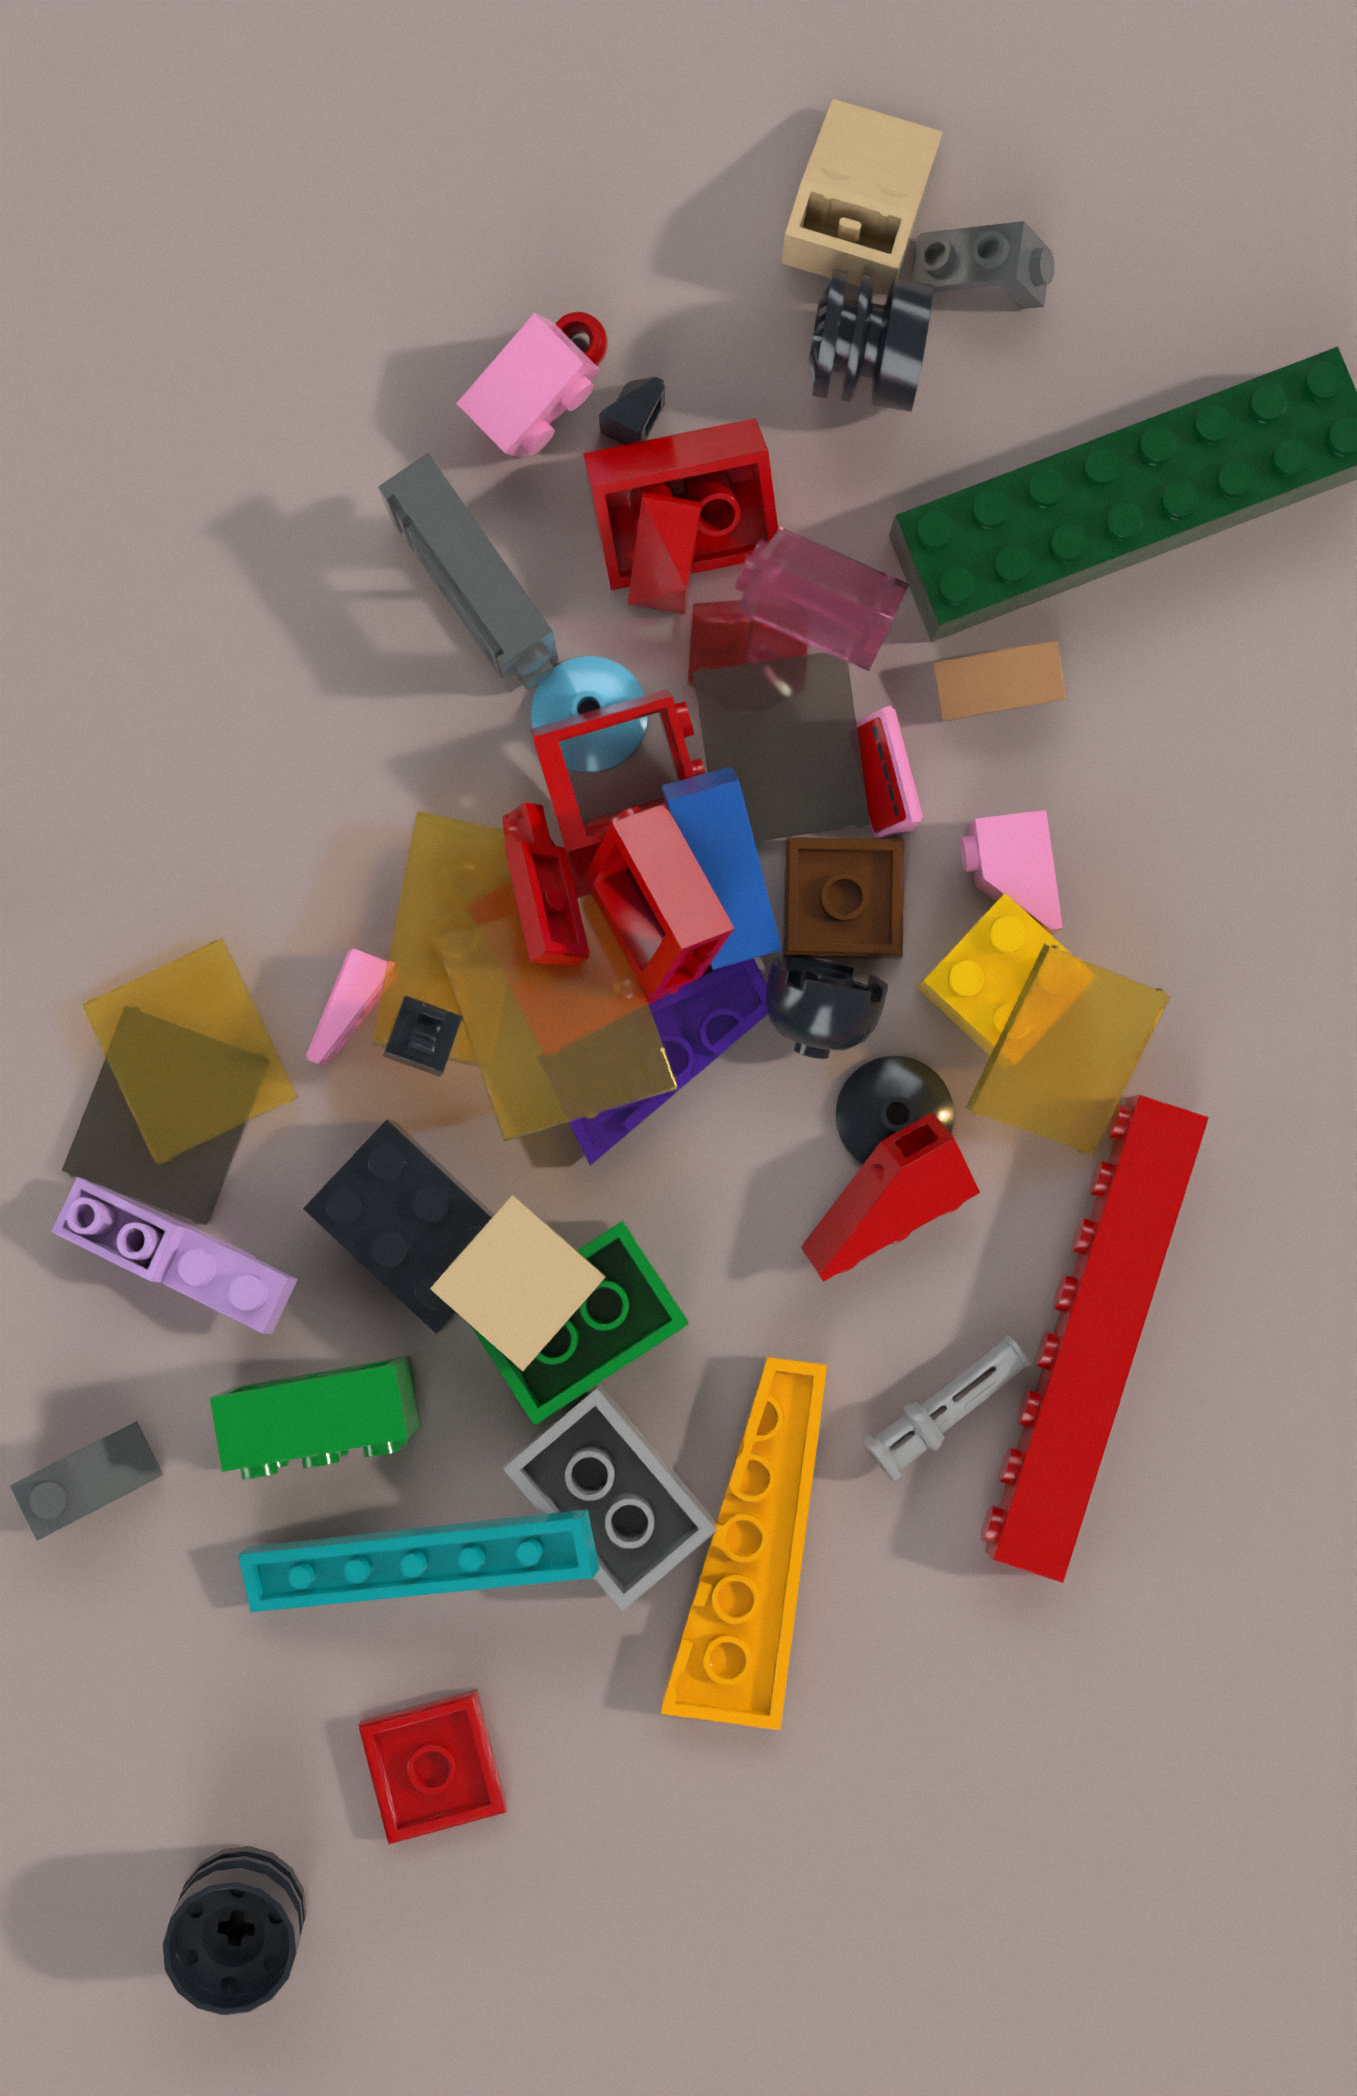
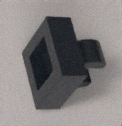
(422, 1036)

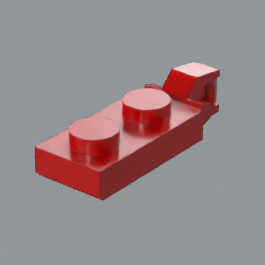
(543, 889)

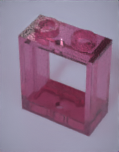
(820, 596)

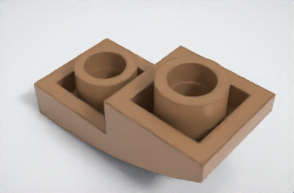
(1000, 680)

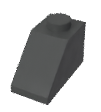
(86, 1480)

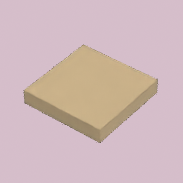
(517, 1282)

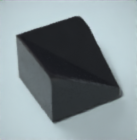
(634, 412)

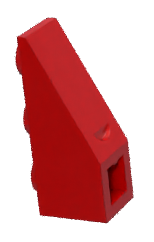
(894, 1192)

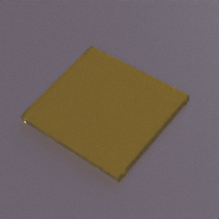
(1067, 1050)
(189, 1051)

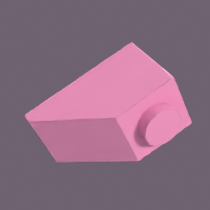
(1015, 858)

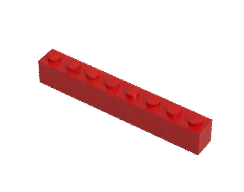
(1094, 1336)

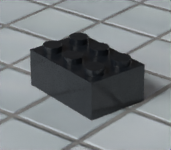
(401, 1218)

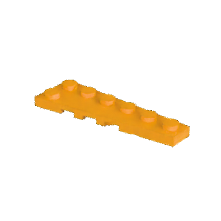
(745, 1600)

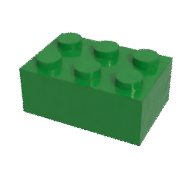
(608, 1331)
(316, 1417)

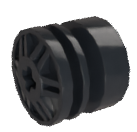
(872, 340)
(229, 1964)

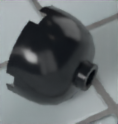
(822, 1005)

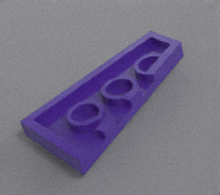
(694, 1030)

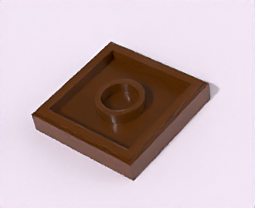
(844, 897)

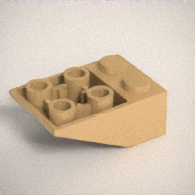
(860, 195)

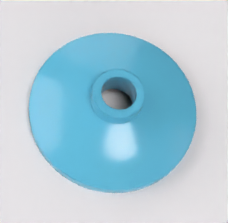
(596, 681)

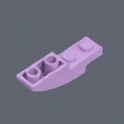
(174, 1255)

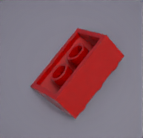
(714, 465)

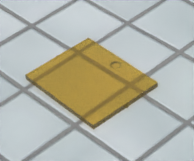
(553, 1035)

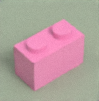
(529, 387)

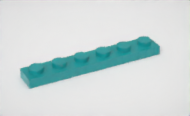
(420, 1561)

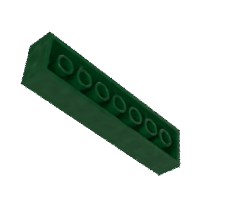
(1130, 495)

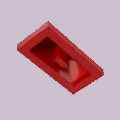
(664, 553)

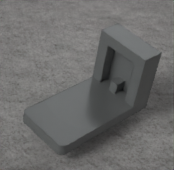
(986, 257)

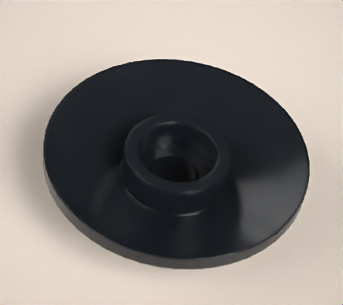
(875, 1086)

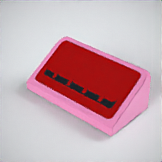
(887, 776)

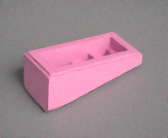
(349, 1003)

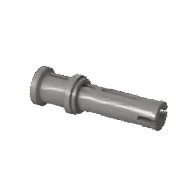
(1004, 1360)

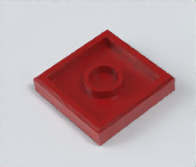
(432, 1766)

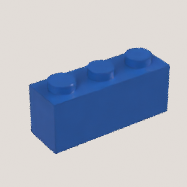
(719, 833)

